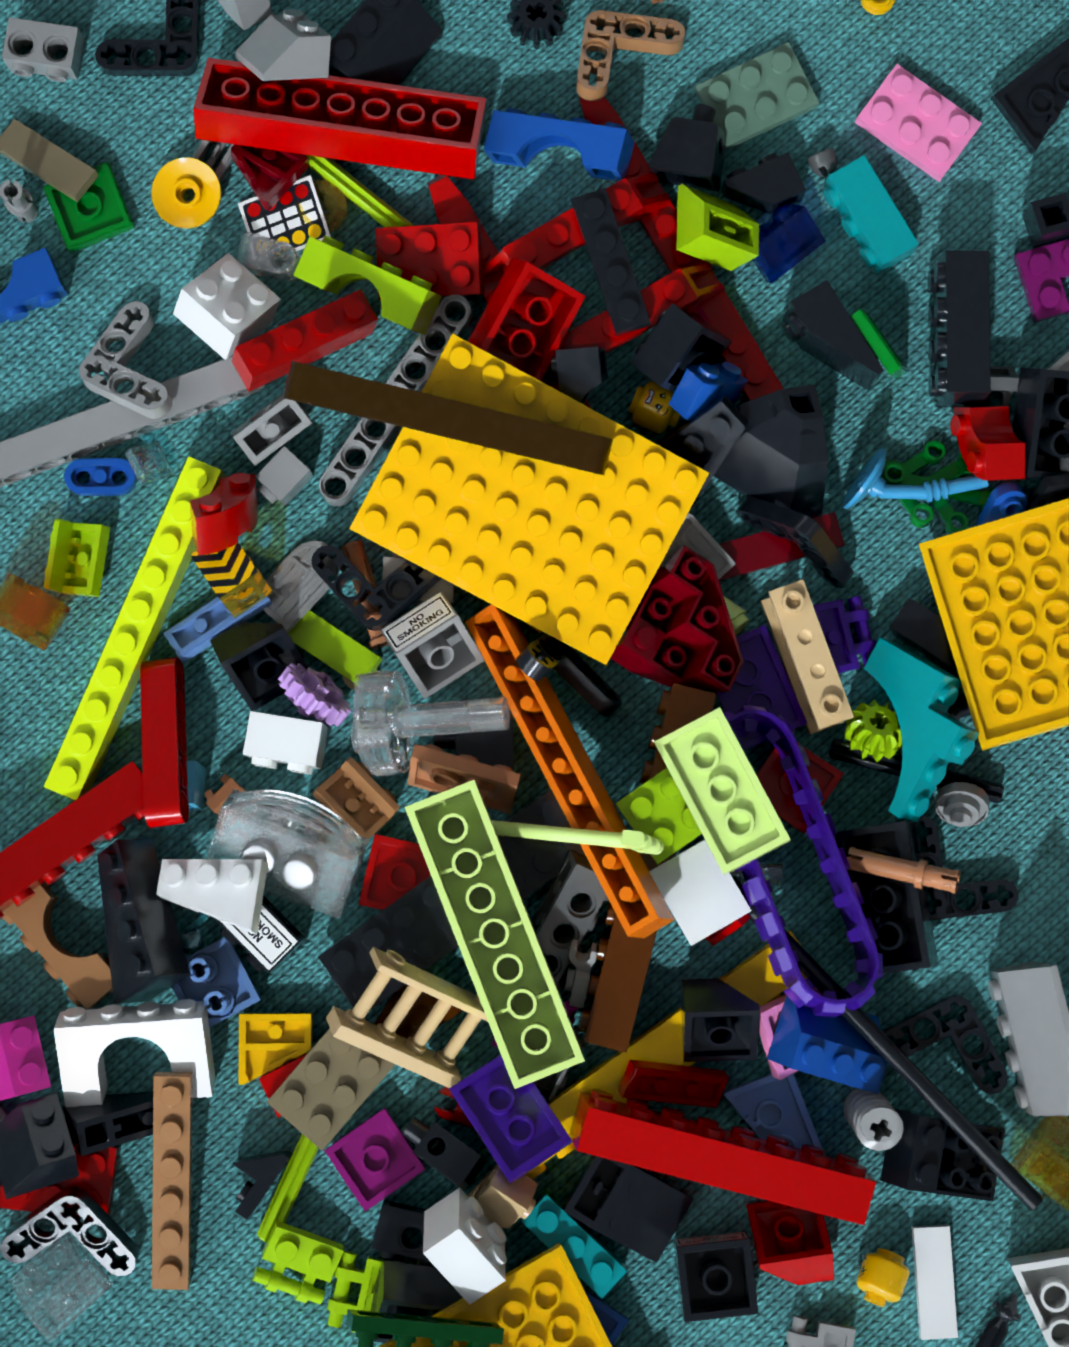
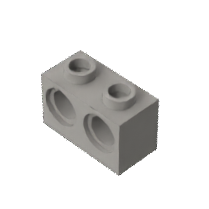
(46, 41)

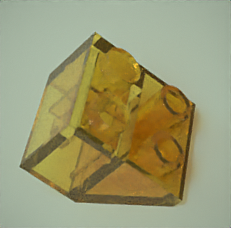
(1046, 1159)

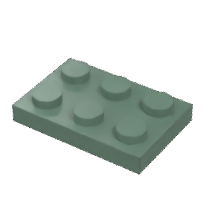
(758, 95)

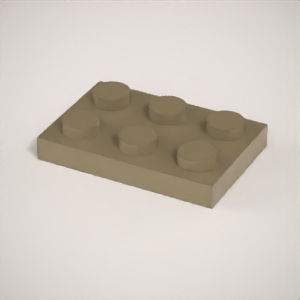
(328, 1088)

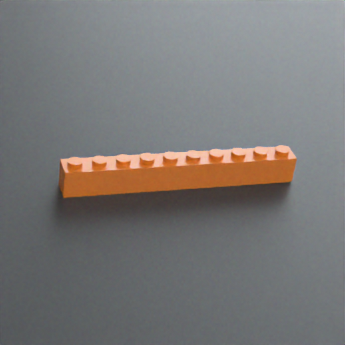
(569, 773)

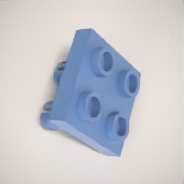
(219, 981)

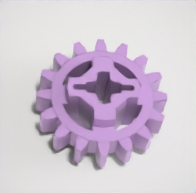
(314, 694)

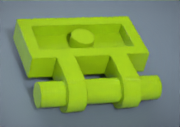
(301, 1252)
(345, 1274)

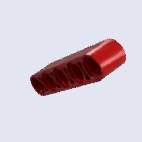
(164, 742)

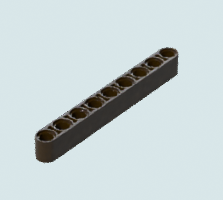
(447, 418)

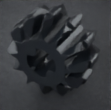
(541, 28)

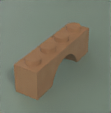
(85, 976)

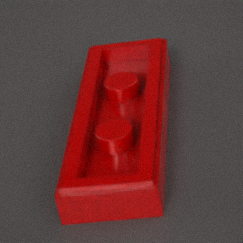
(673, 1083)

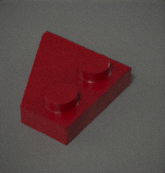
(269, 171)

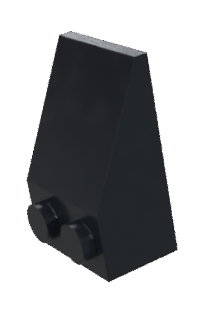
(830, 335)

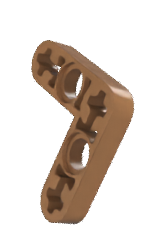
(606, 40)

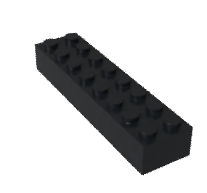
(417, 921)

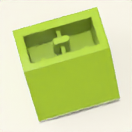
(714, 229)

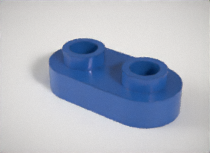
(102, 476)
(1000, 499)

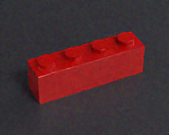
(304, 339)

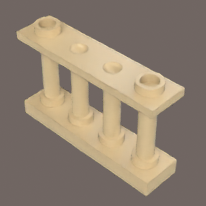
(806, 657)
(410, 1052)

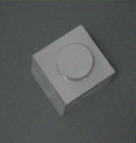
(283, 477)

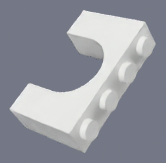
(175, 1027)

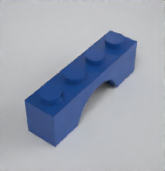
(519, 137)
(32, 285)

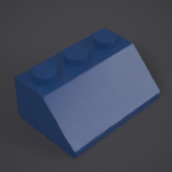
(826, 1048)

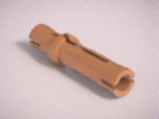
(904, 870)

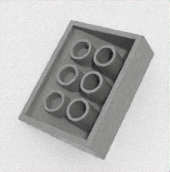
(1037, 1034)

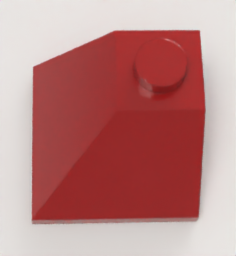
(791, 1242)

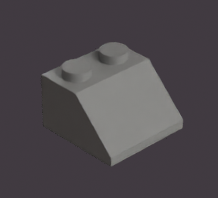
(287, 48)

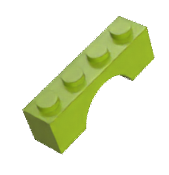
(402, 301)

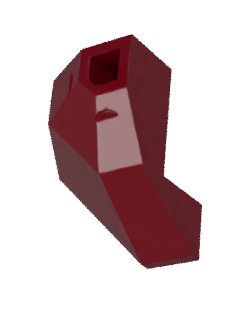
(682, 629)

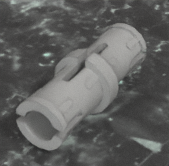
(18, 201)

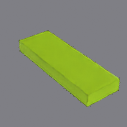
(333, 647)

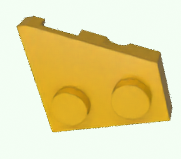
(271, 1041)

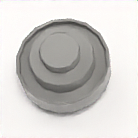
(962, 804)

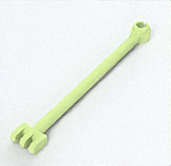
(628, 839)

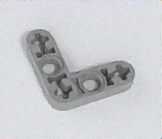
(114, 364)

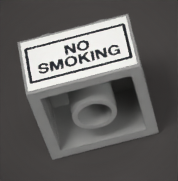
(432, 644)

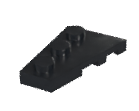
(1036, 97)

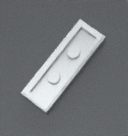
(934, 1282)

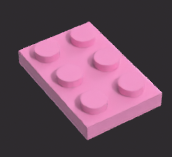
(918, 122)

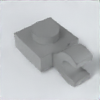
(579, 977)

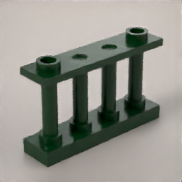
(408, 1327)

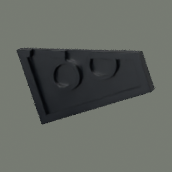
(708, 437)

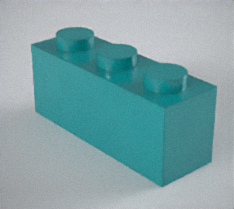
(869, 215)
(586, 1252)

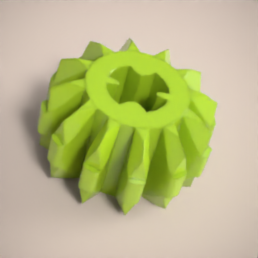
(874, 731)

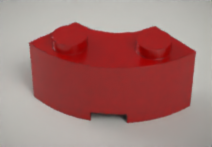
(989, 442)
(224, 513)

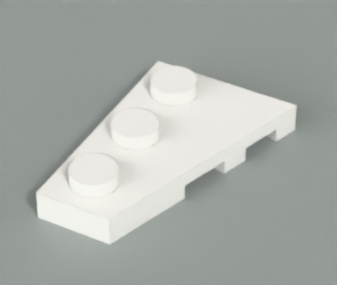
(217, 887)

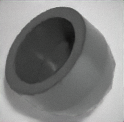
(823, 160)

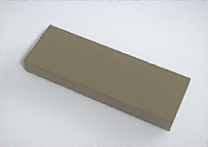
(46, 160)

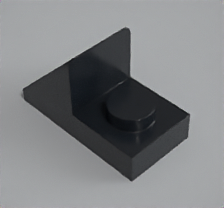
(264, 1170)

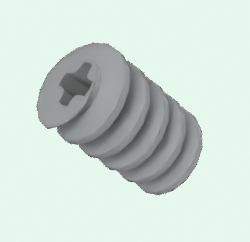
(873, 1119)

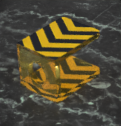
(233, 578)

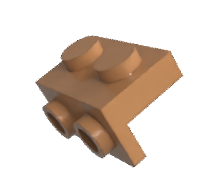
(357, 798)

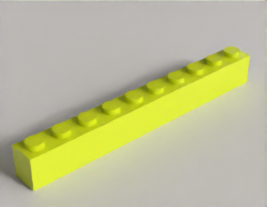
(132, 637)

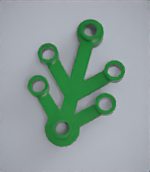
(942, 507)

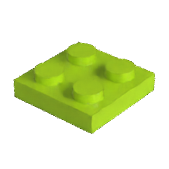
(661, 813)

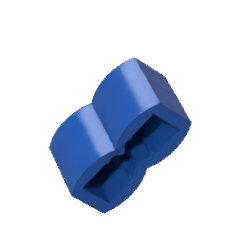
(704, 386)

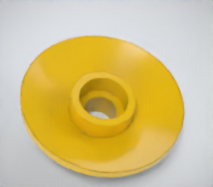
(174, 181)

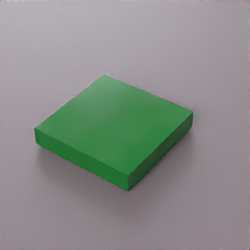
(97, 214)
(878, 343)

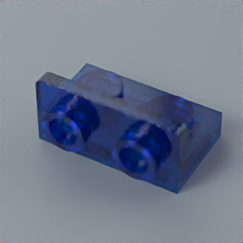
(786, 241)

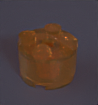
(30, 612)

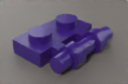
(836, 630)

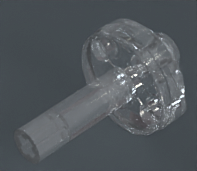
(388, 721)

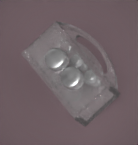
(307, 857)

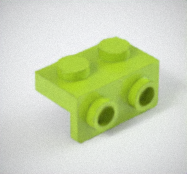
(76, 558)

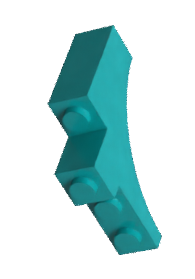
(928, 734)

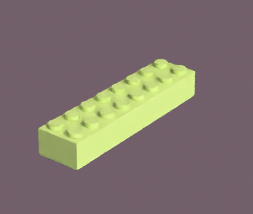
(495, 934)

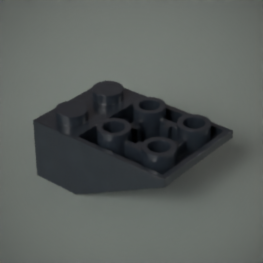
(937, 1160)
(627, 1205)

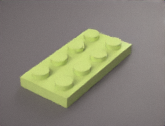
(722, 791)

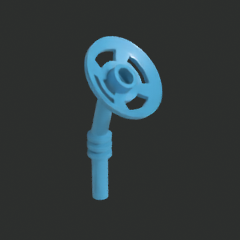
(870, 482)

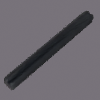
(841, 751)

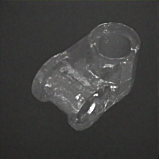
(266, 255)

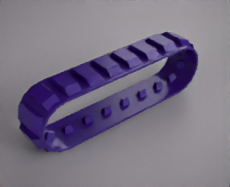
(833, 864)

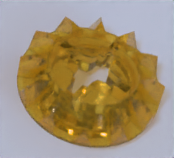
(333, 200)

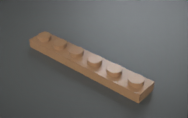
(172, 1180)

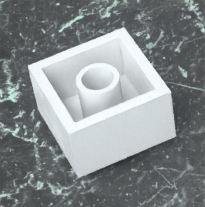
(226, 305)
(286, 741)
(465, 1245)

